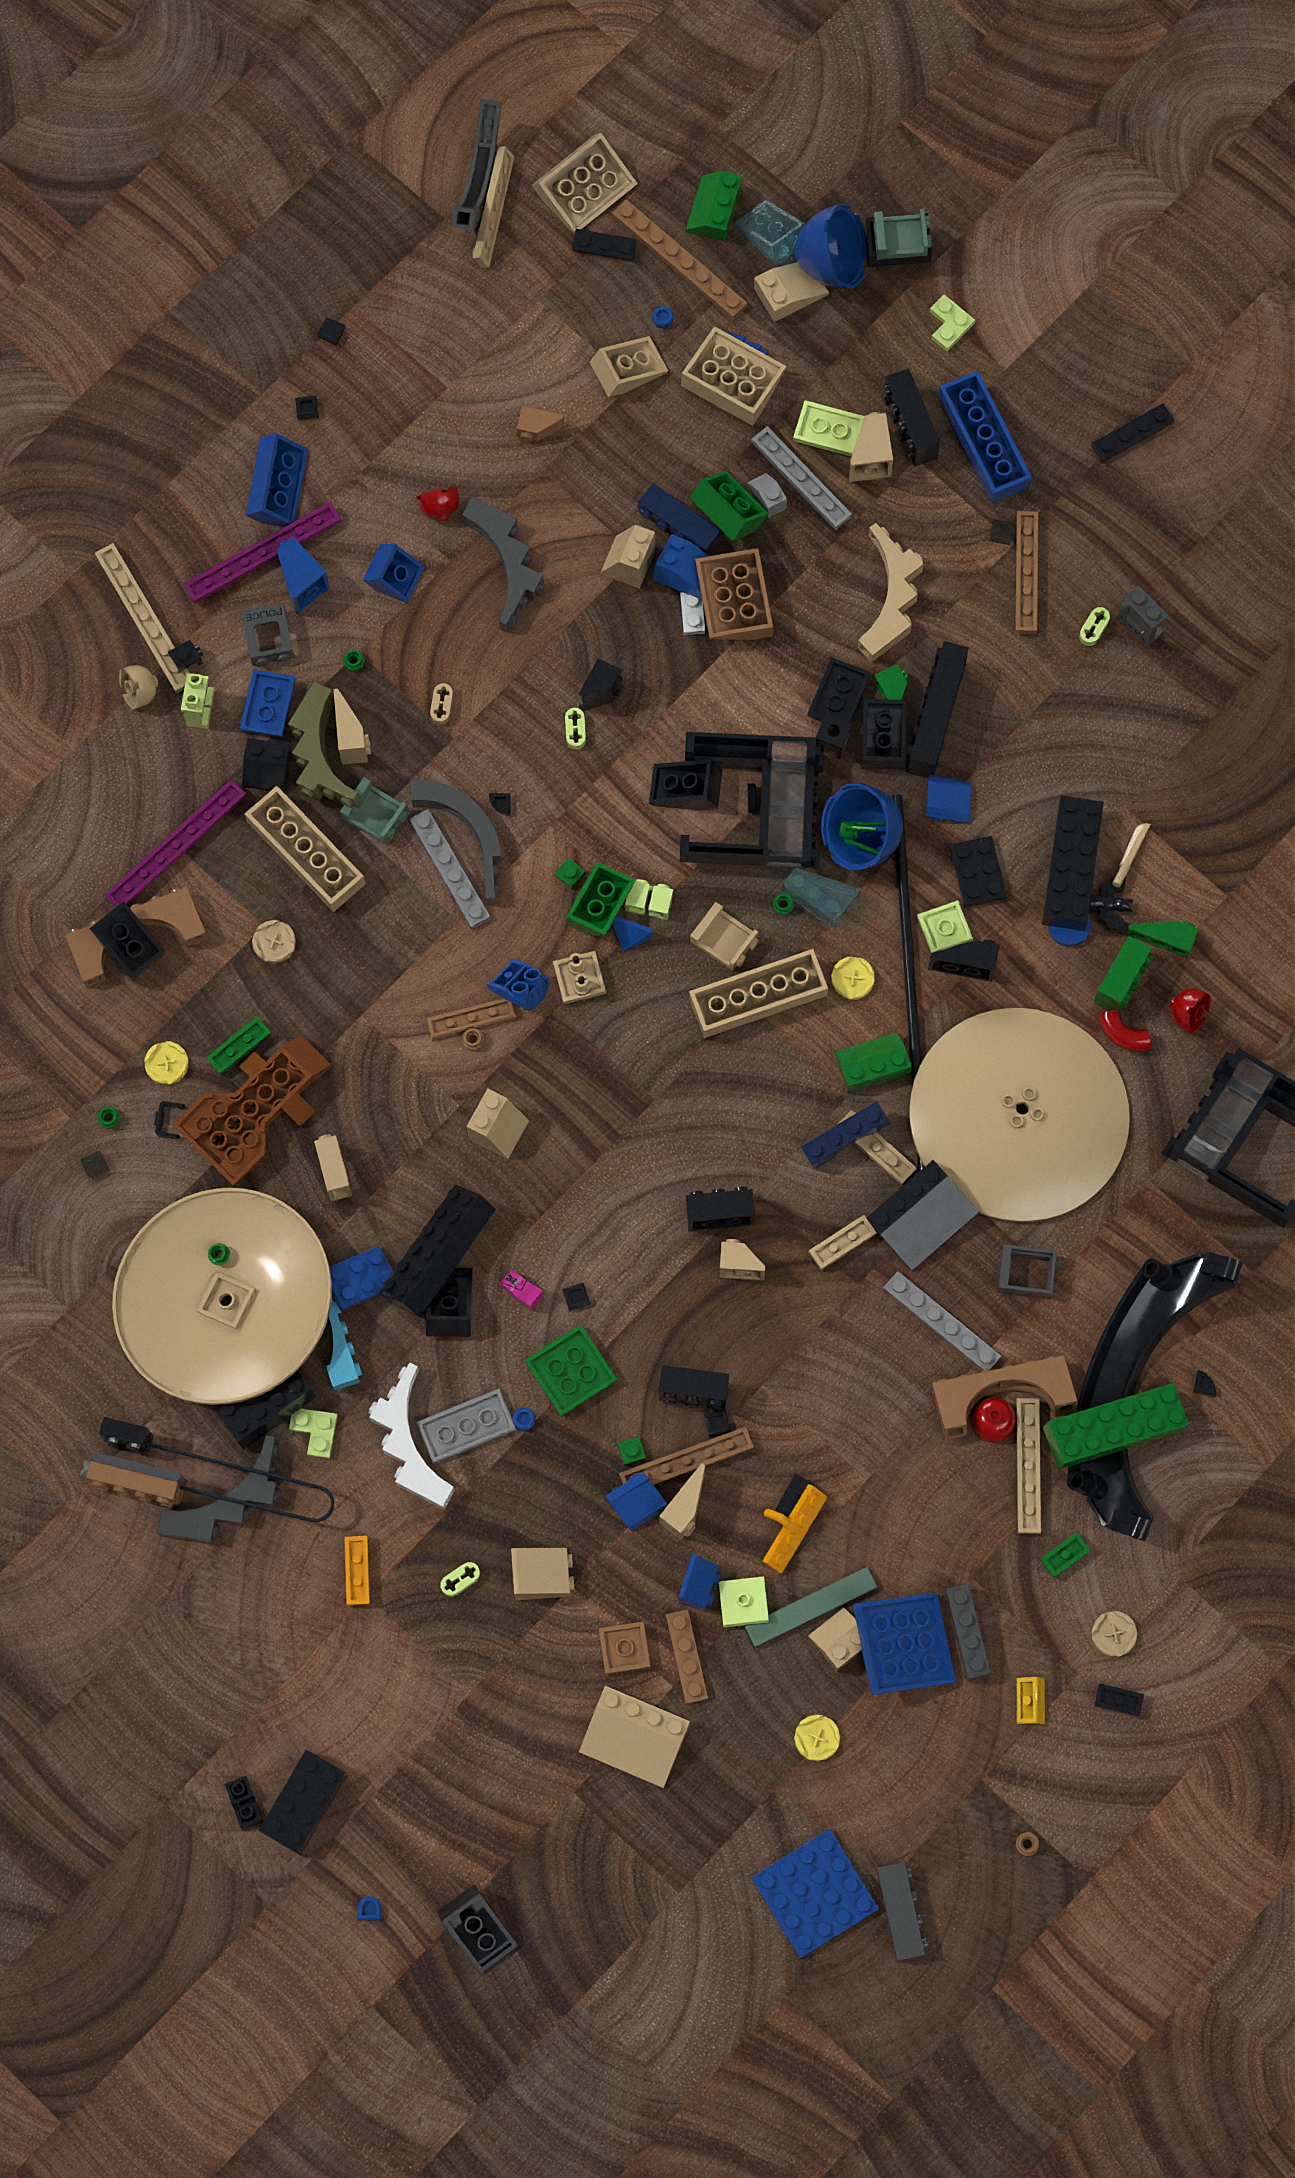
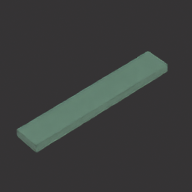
(812, 1607)

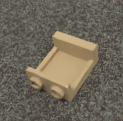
(724, 937)

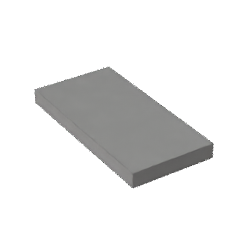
(466, 1426)

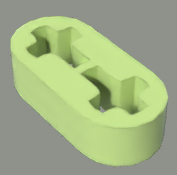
(1090, 624)
(570, 729)
(457, 1574)

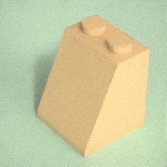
(873, 451)
(630, 556)
(496, 1124)
(541, 1573)

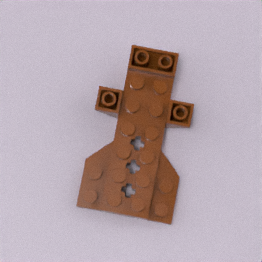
(272, 1088)

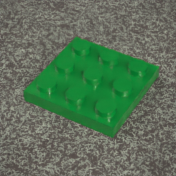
(571, 1370)

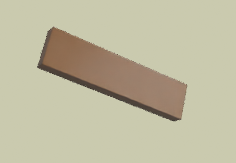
(470, 1017)

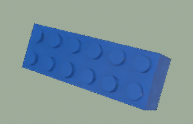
(984, 437)

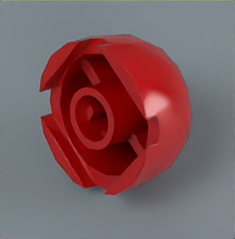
(439, 503)
(1189, 1008)
(993, 1420)

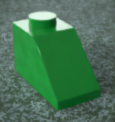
(891, 683)

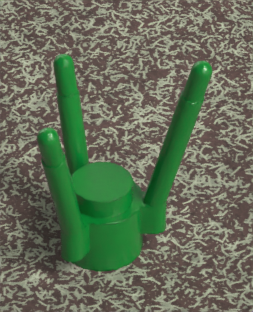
(851, 830)

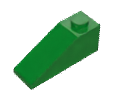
(1170, 936)

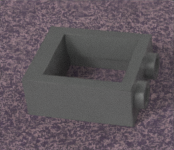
(1028, 1252)

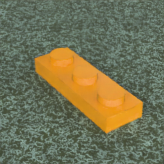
(357, 1570)

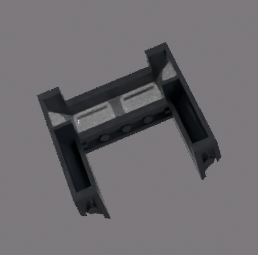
(787, 798)
(1225, 1118)

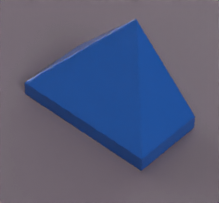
(630, 933)

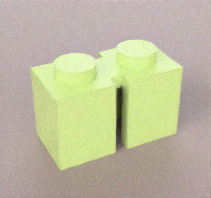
(659, 903)

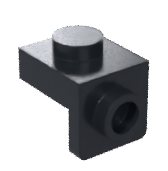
(186, 655)

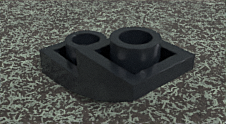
(244, 1803)

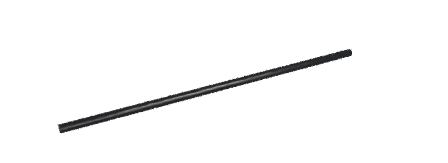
(908, 955)

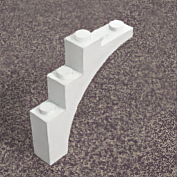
(393, 1416)

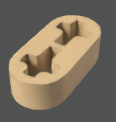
(437, 703)

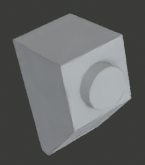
(768, 494)

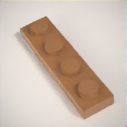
(686, 1657)

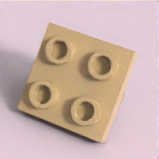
(579, 977)

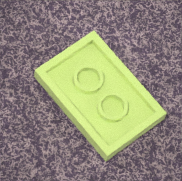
(828, 428)

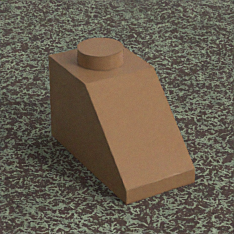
(537, 424)

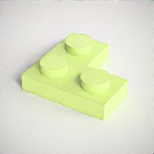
(955, 322)
(320, 1426)

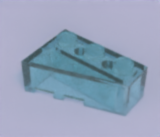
(821, 895)

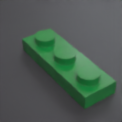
(238, 1046)

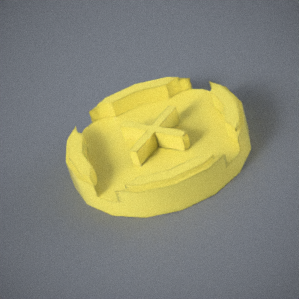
(852, 978)
(166, 1063)
(817, 1738)

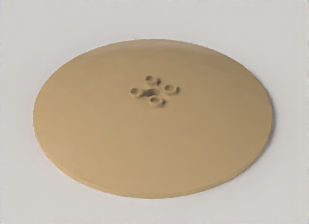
(1011, 1161)
(172, 1296)

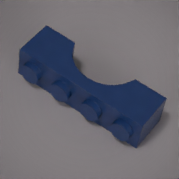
(831, 1142)

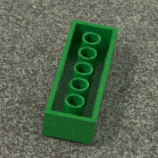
(1115, 1426)

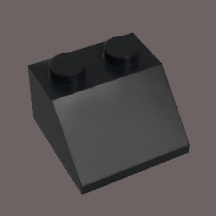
(600, 686)
(266, 765)

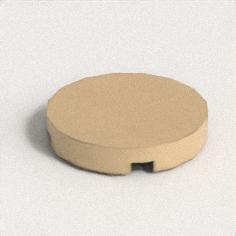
(274, 941)
(1114, 1634)

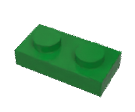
(1065, 1555)

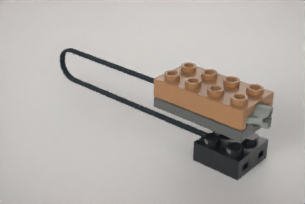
(155, 1483)

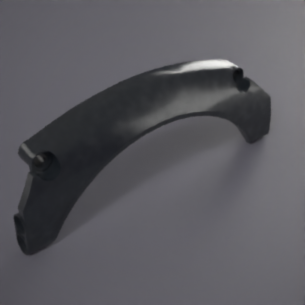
(1141, 1319)

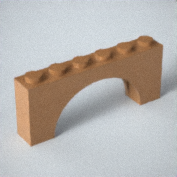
(170, 911)
(1043, 1378)

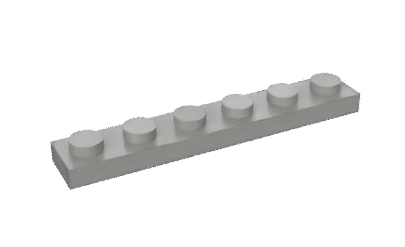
(801, 478)
(449, 869)
(941, 1322)

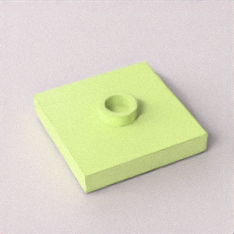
(945, 927)
(743, 1601)

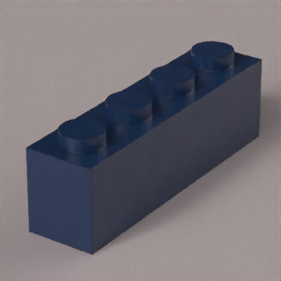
(678, 519)

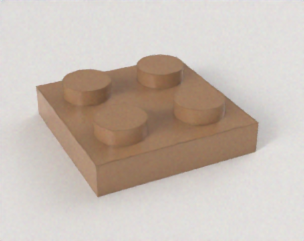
(624, 1648)

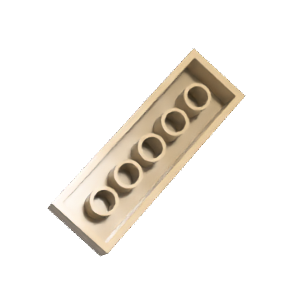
(305, 849)
(758, 993)

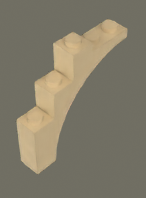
(900, 569)

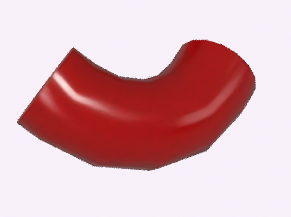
(1122, 1035)

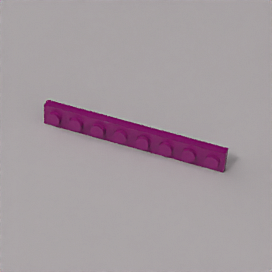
(260, 553)
(176, 844)

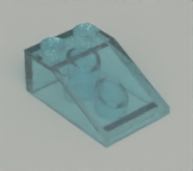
(771, 231)

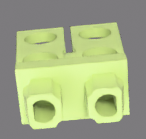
(197, 701)

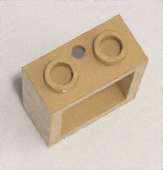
(333, 1167)

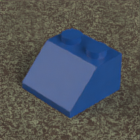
(393, 572)
(698, 1583)

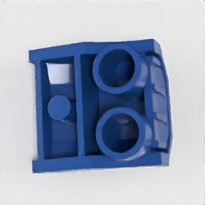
(520, 985)

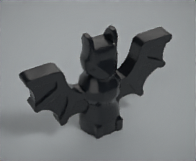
(1107, 903)

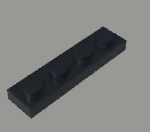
(1132, 432)

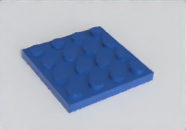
(904, 1643)
(815, 1893)

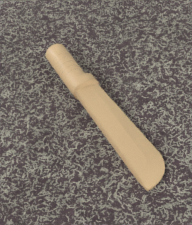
(1134, 845)

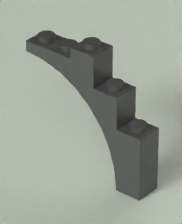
(500, 530)
(201, 1523)

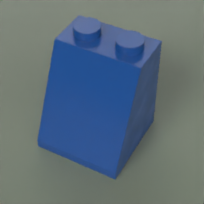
(302, 574)

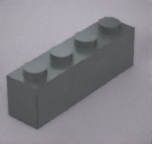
(967, 1632)
(900, 1911)

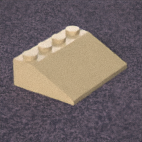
(585, 183)
(732, 375)
(634, 1736)

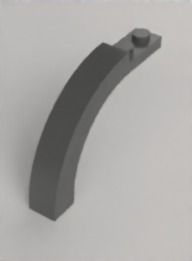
(469, 209)
(444, 797)

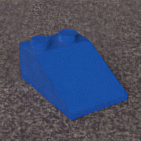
(678, 567)

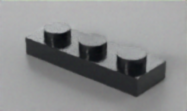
(604, 244)

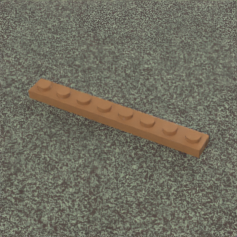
(679, 259)

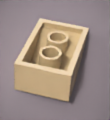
(787, 290)
(627, 365)
(352, 741)
(681, 1512)

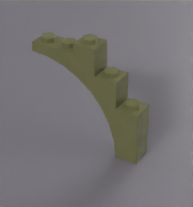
(310, 727)

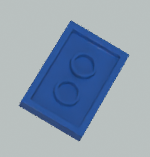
(267, 704)
(359, 1278)

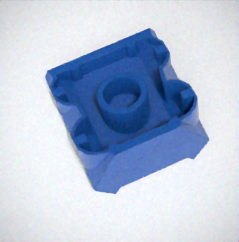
(948, 799)
(637, 1500)

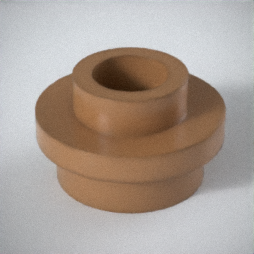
(472, 1032)
(1032, 1838)

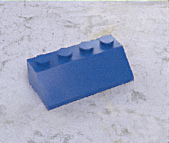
(277, 481)

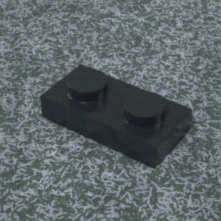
(792, 1495)
(1119, 1700)

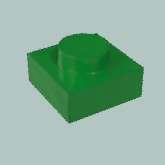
(570, 873)
(631, 1451)

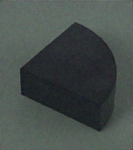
(752, 797)
(501, 802)
(1204, 1385)

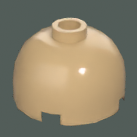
(138, 684)

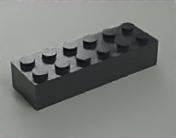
(936, 709)
(1072, 863)
(437, 1250)

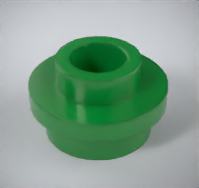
(353, 654)
(783, 897)
(108, 1111)
(213, 1252)

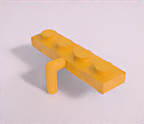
(793, 1527)

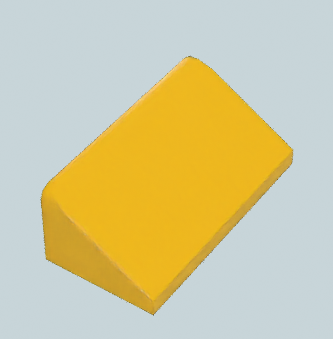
(1031, 1700)

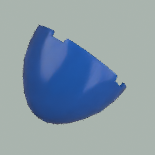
(833, 247)
(861, 804)

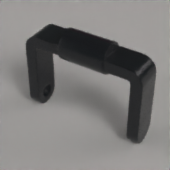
(159, 1118)

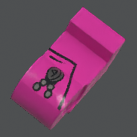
(521, 1289)

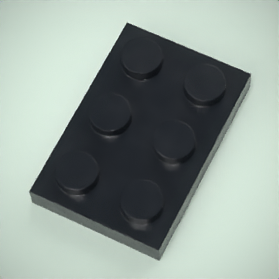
(839, 691)
(978, 871)

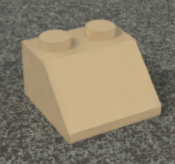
(739, 1262)
(838, 1639)

